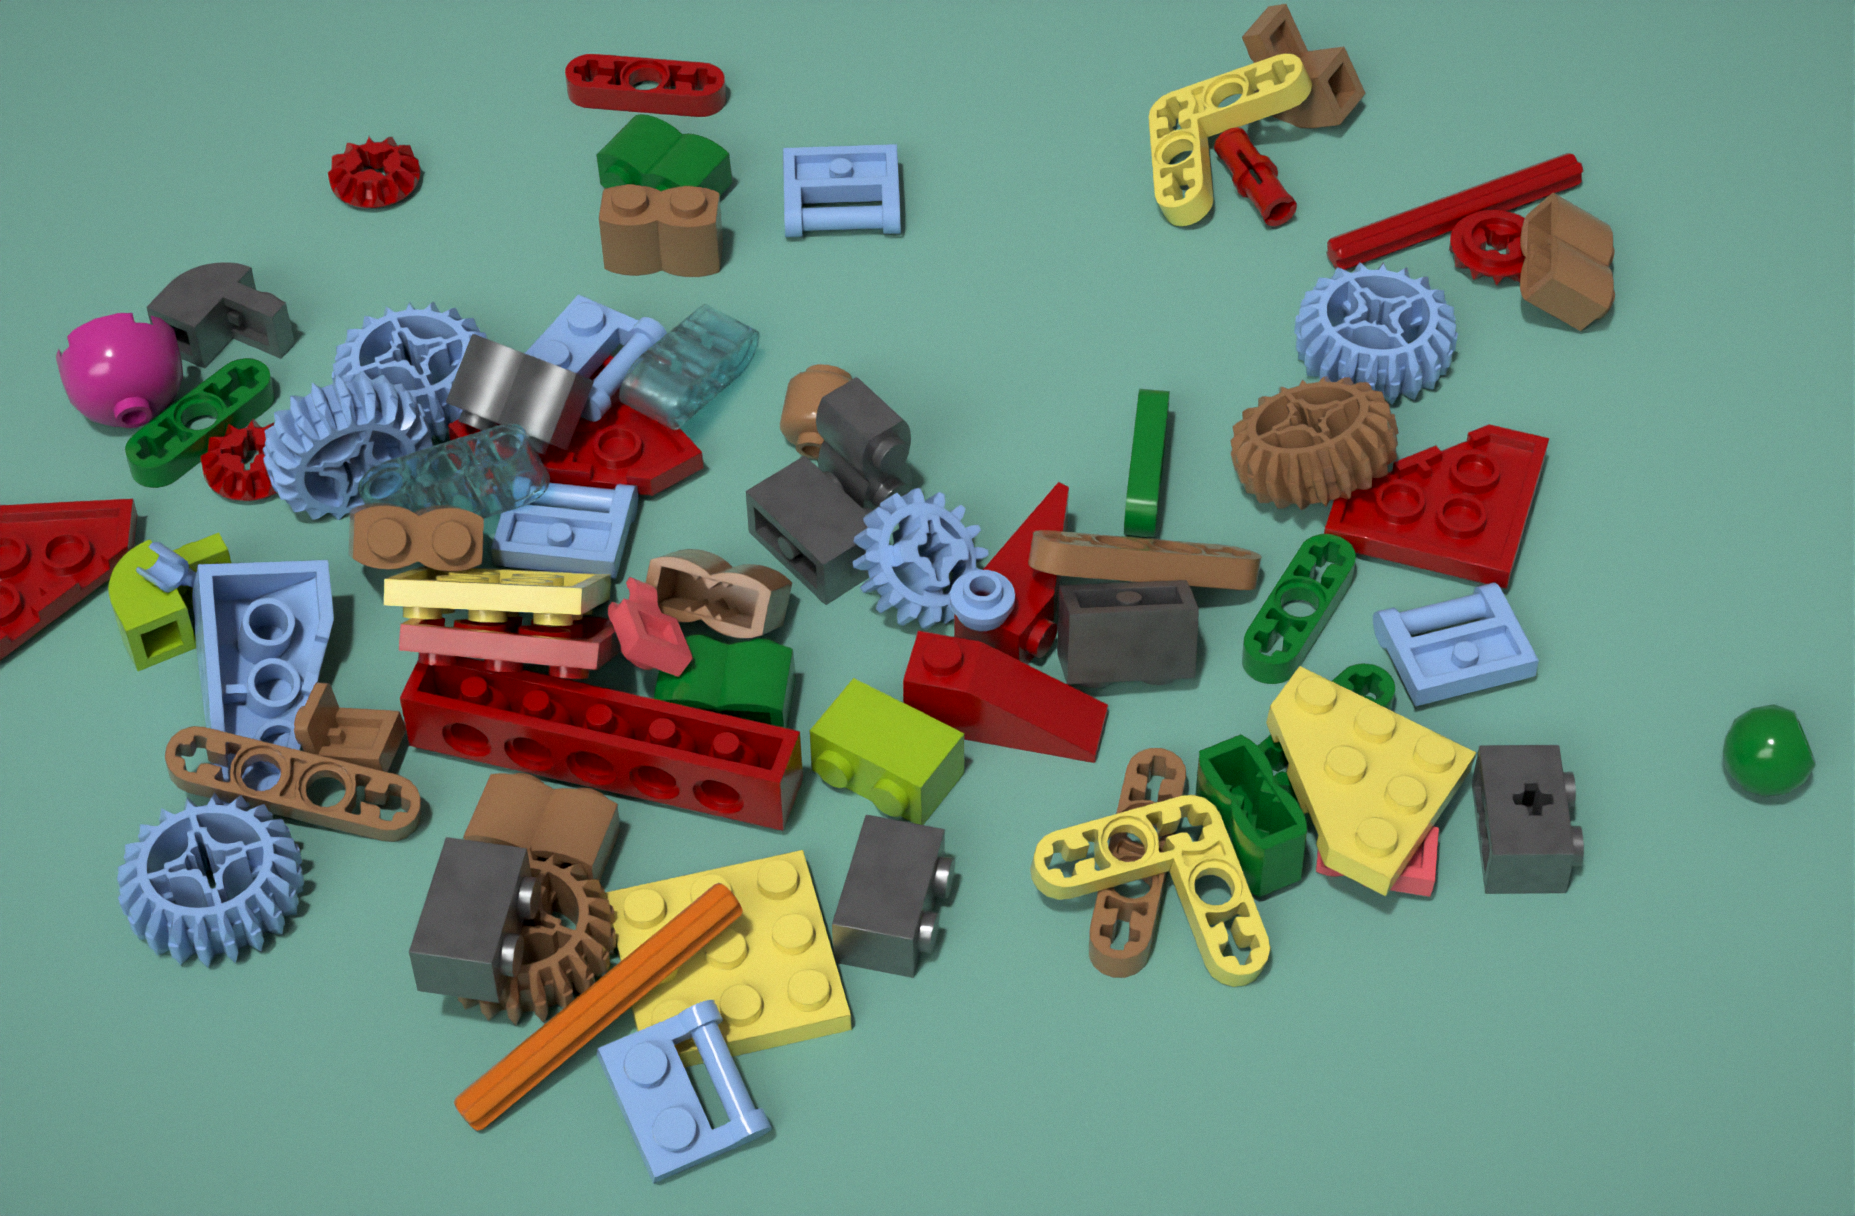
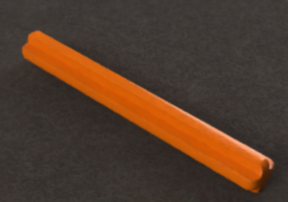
(597, 1007)

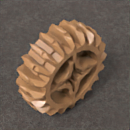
(1314, 443)
(556, 957)

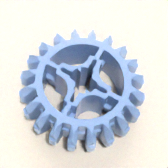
(1379, 319)
(411, 349)
(337, 436)
(168, 887)

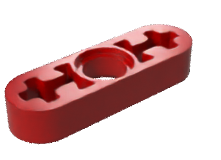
(607, 95)

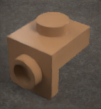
(348, 734)

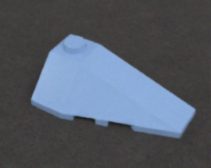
(260, 650)

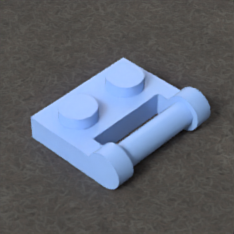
(836, 176)
(586, 337)
(568, 530)
(1458, 657)
(662, 1102)

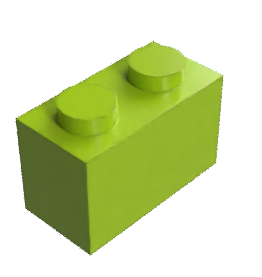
(886, 752)

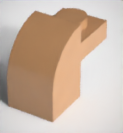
(1332, 74)

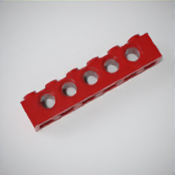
(606, 740)

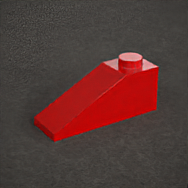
(1031, 625)
(1001, 699)

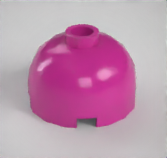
(121, 369)

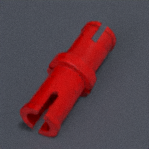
(1269, 196)

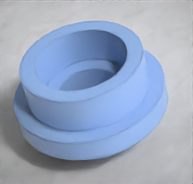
(982, 599)

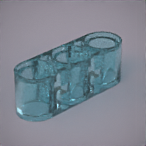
(689, 366)
(476, 472)

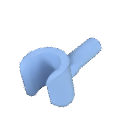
(169, 570)

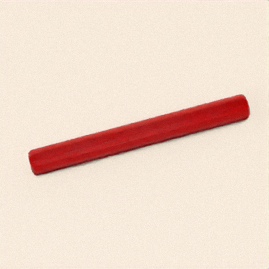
(1443, 214)

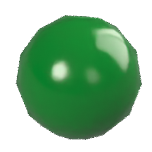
(1768, 751)

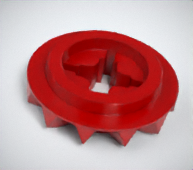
(370, 187)
(1495, 228)
(224, 465)

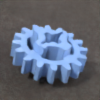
(923, 554)

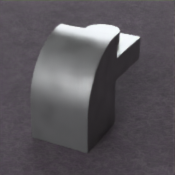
(218, 305)

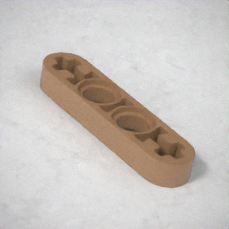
(1143, 559)
(298, 772)
(1141, 911)

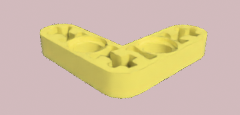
(1281, 86)
(1182, 858)

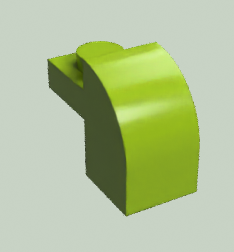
(154, 621)

